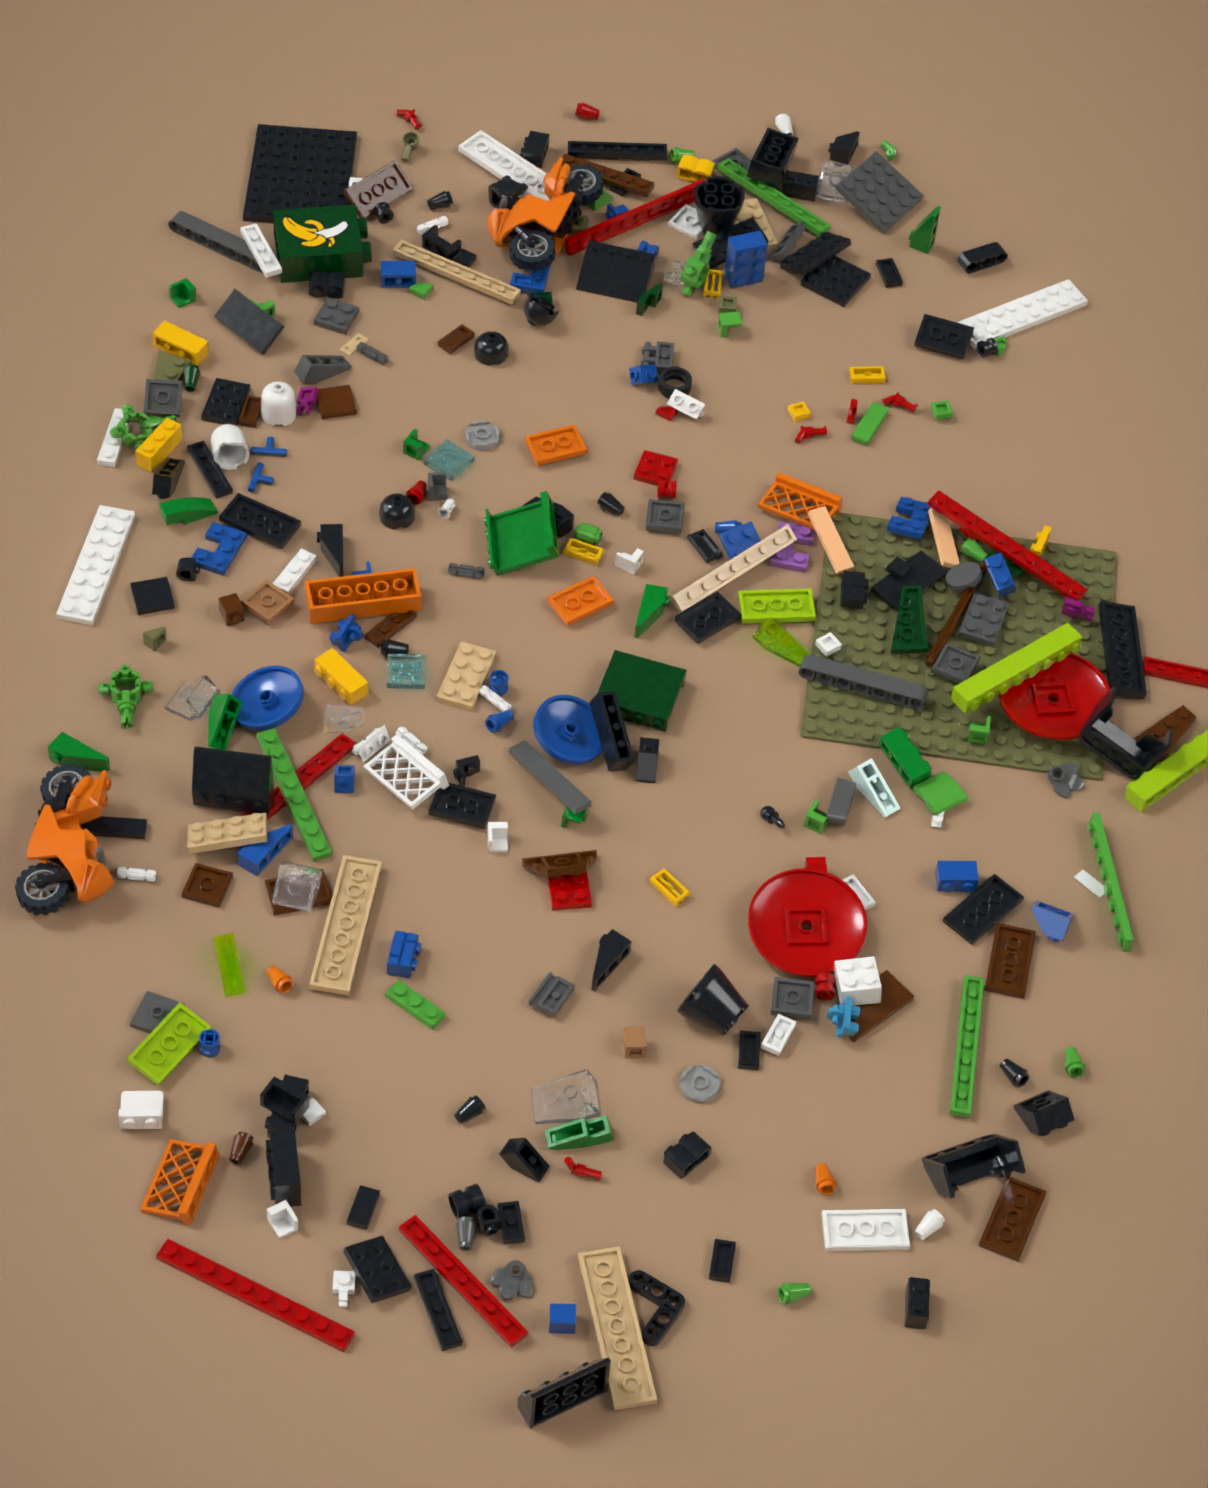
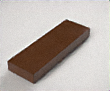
(389, 627)

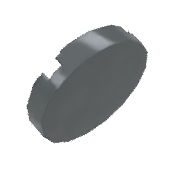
(963, 576)

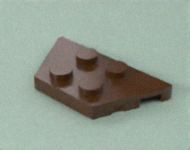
(561, 864)

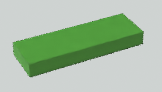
(870, 423)

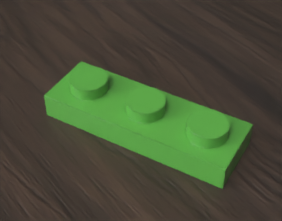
(415, 1004)

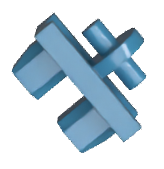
(841, 1017)

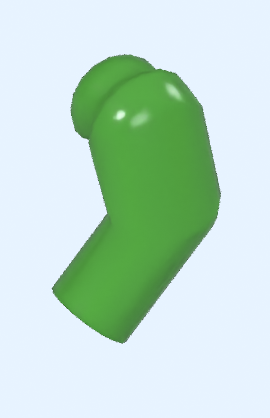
(891, 151)

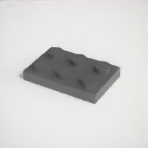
(983, 619)

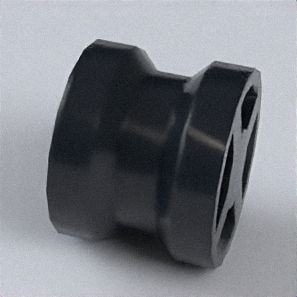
(383, 212)
(987, 347)

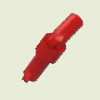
(410, 116)
(900, 401)
(808, 432)
(581, 1169)

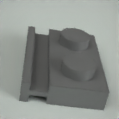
(551, 994)

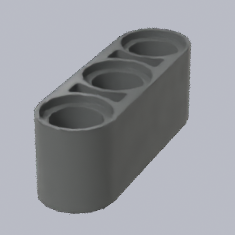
(840, 802)

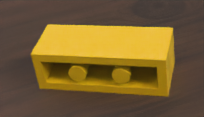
(180, 342)
(159, 445)
(341, 676)

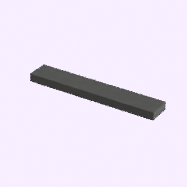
(550, 777)

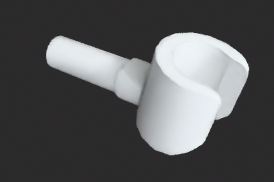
(937, 820)

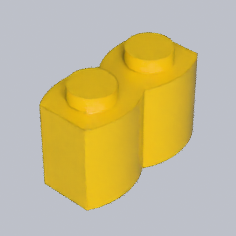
(694, 169)

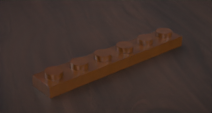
(616, 178)

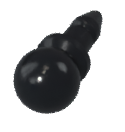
(771, 816)

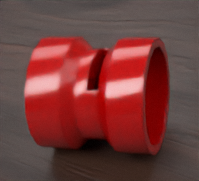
(666, 489)
(825, 989)

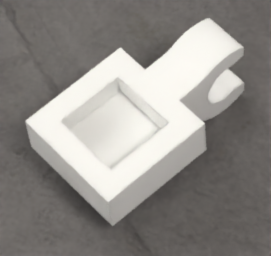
(343, 1285)

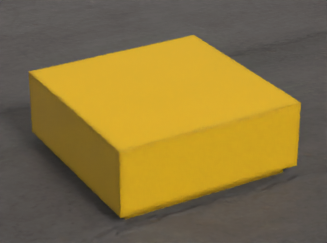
(799, 411)

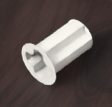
(446, 509)

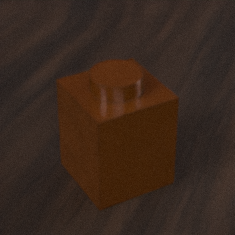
(231, 609)

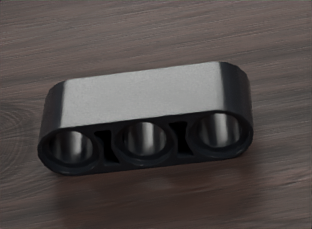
(982, 257)

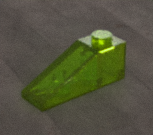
(780, 642)
(228, 964)

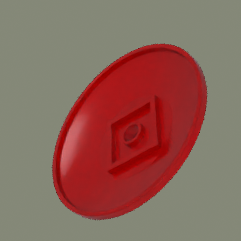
(1074, 685)
(810, 898)

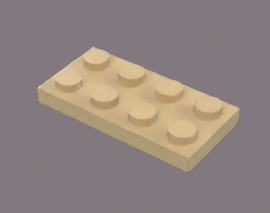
(752, 208)
(466, 676)
(227, 833)

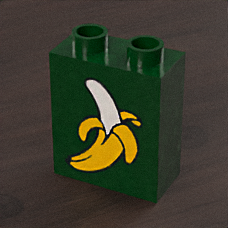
(320, 240)

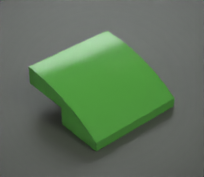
(940, 793)

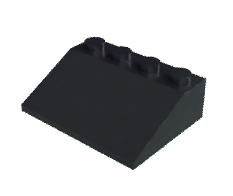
(615, 271)
(232, 780)
(564, 1392)

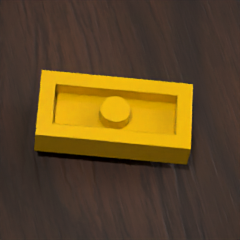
(1042, 539)

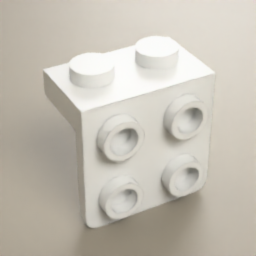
(141, 1110)

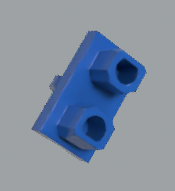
(348, 632)

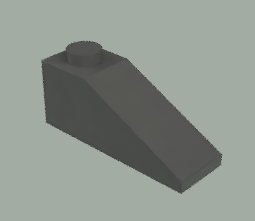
(320, 367)

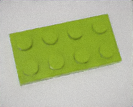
(780, 604)
(168, 1044)

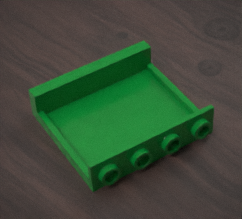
(522, 536)

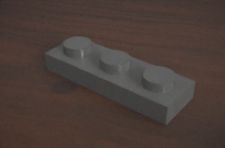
(788, 242)

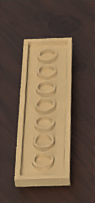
(345, 925)
(617, 1328)

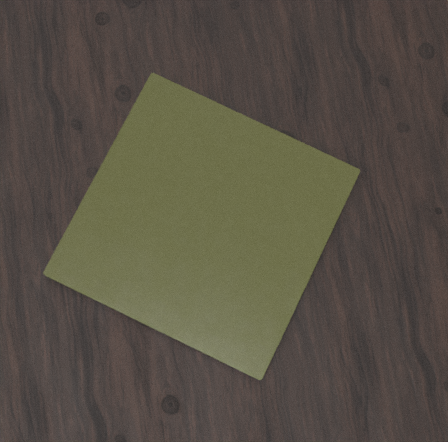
(941, 726)

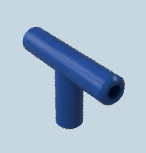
(269, 450)
(257, 477)

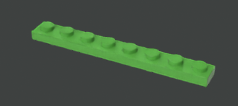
(774, 197)
(294, 795)
(1111, 885)
(966, 1046)

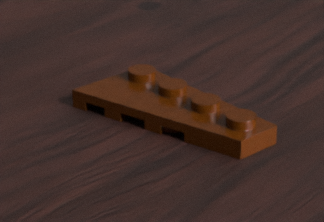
(1178, 720)

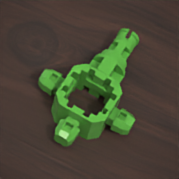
(697, 266)
(147, 427)
(126, 700)

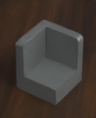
(437, 486)

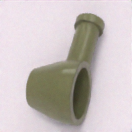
(408, 138)

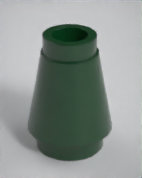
(191, 375)

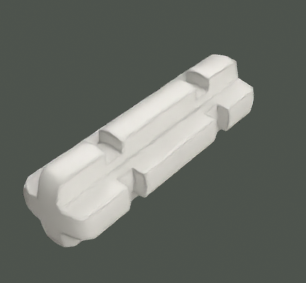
(442, 221)
(495, 699)
(412, 740)
(136, 874)

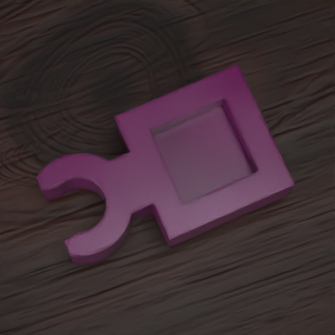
(306, 397)
(1075, 609)

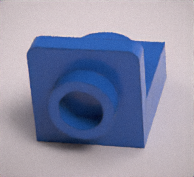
(615, 211)
(344, 778)

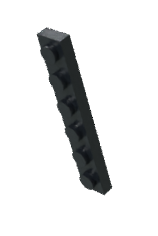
(617, 150)

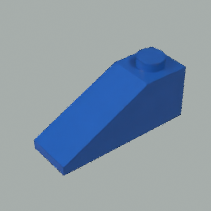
(257, 856)

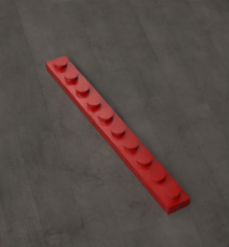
(631, 219)
(1007, 546)
(255, 1295)

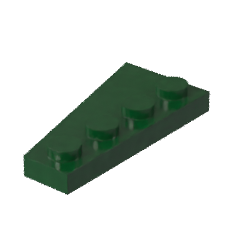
(910, 626)

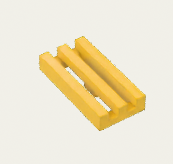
(712, 293)
(871, 375)
(583, 553)
(667, 889)

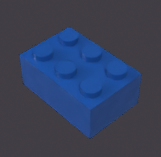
(745, 259)

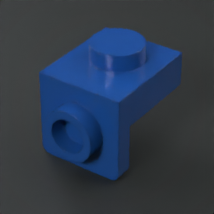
(643, 374)

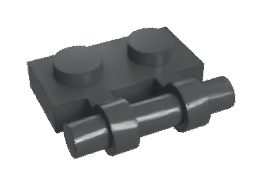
(663, 353)

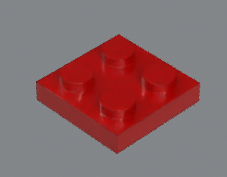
(655, 467)
(569, 892)

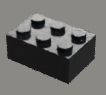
(283, 1167)

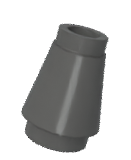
(466, 1231)

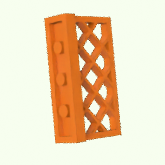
(806, 493)
(196, 1187)

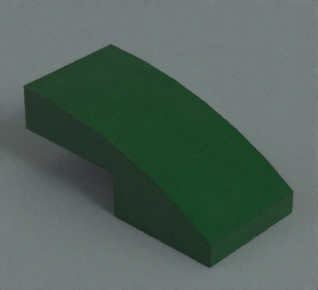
(649, 298)

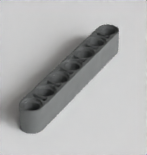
(213, 239)
(863, 681)

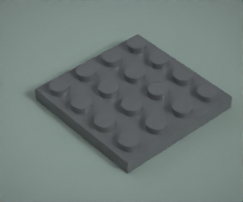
(879, 192)

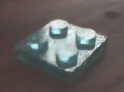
(449, 459)
(406, 671)

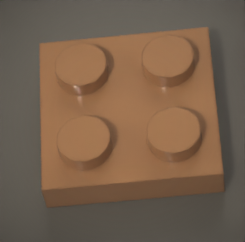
(267, 602)

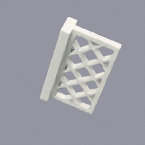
(417, 763)

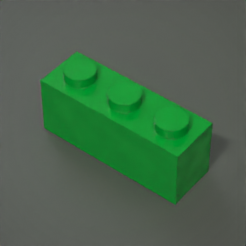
(905, 757)

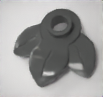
(1068, 779)
(512, 1283)

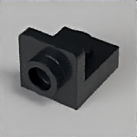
(465, 767)

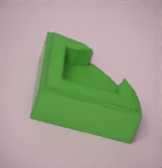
(421, 289)
(1001, 343)

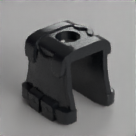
(506, 188)

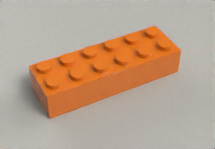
(363, 595)

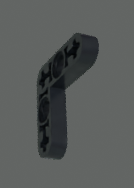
(665, 1307)

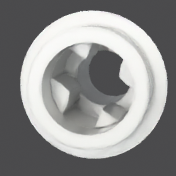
(783, 123)
(930, 1223)

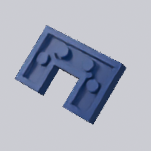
(531, 283)
(918, 522)
(229, 542)

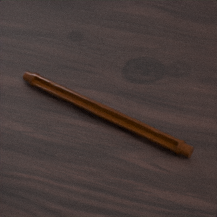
(952, 621)

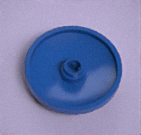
(268, 697)
(567, 730)

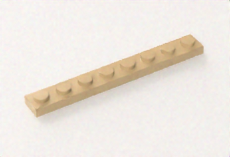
(457, 272)
(733, 568)

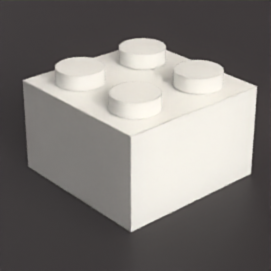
(858, 980)

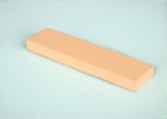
(944, 539)
(830, 540)

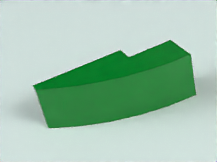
(186, 510)
(580, 1134)

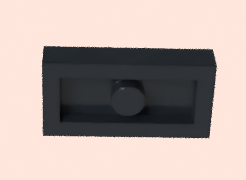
(511, 1222)

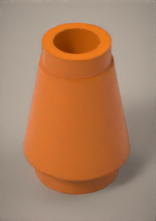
(281, 981)
(824, 1179)

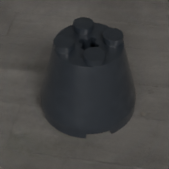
(718, 203)
(714, 1002)

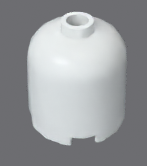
(278, 404)
(229, 446)

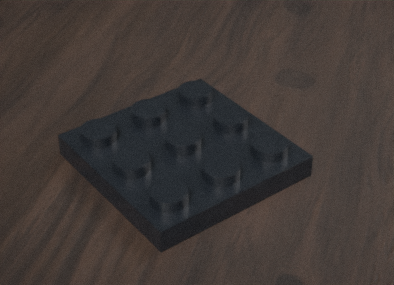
(836, 280)

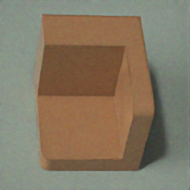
(634, 1042)

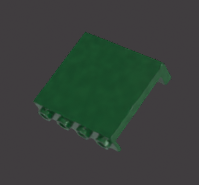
(643, 688)

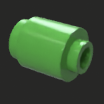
(588, 533)

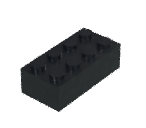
(772, 157)

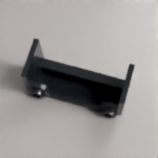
(1118, 747)
(973, 1161)

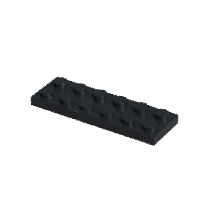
(1122, 649)

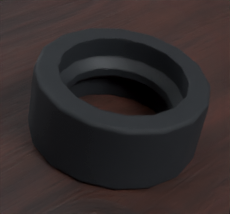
(674, 373)

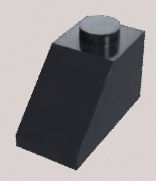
(844, 147)
(647, 760)
(524, 1158)

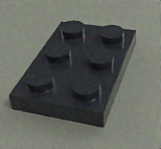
(944, 336)
(225, 402)
(707, 617)
(463, 805)
(377, 1269)

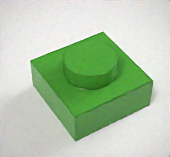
(941, 410)

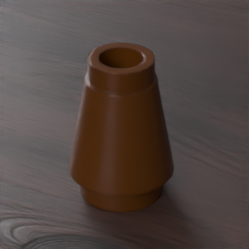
(241, 1145)

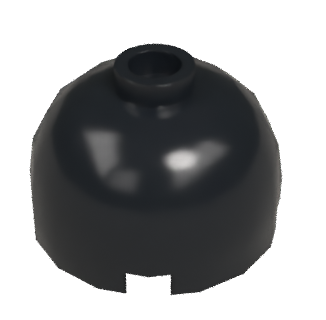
(539, 310)
(491, 348)
(397, 511)

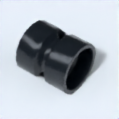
(464, 1202)

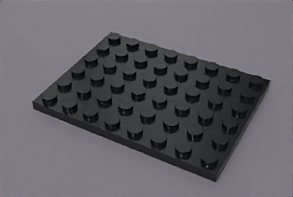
(298, 170)

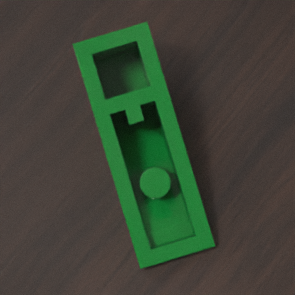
(924, 235)
(651, 608)
(222, 720)
(70, 751)

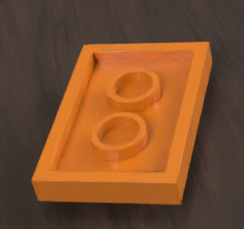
(555, 445)
(580, 600)

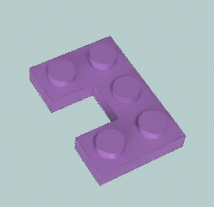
(794, 560)

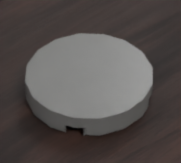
(482, 435)
(699, 1084)

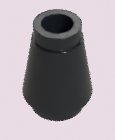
(440, 200)
(610, 503)
(393, 647)
(1016, 1074)
(470, 1109)

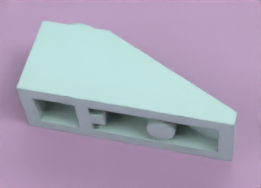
(874, 788)

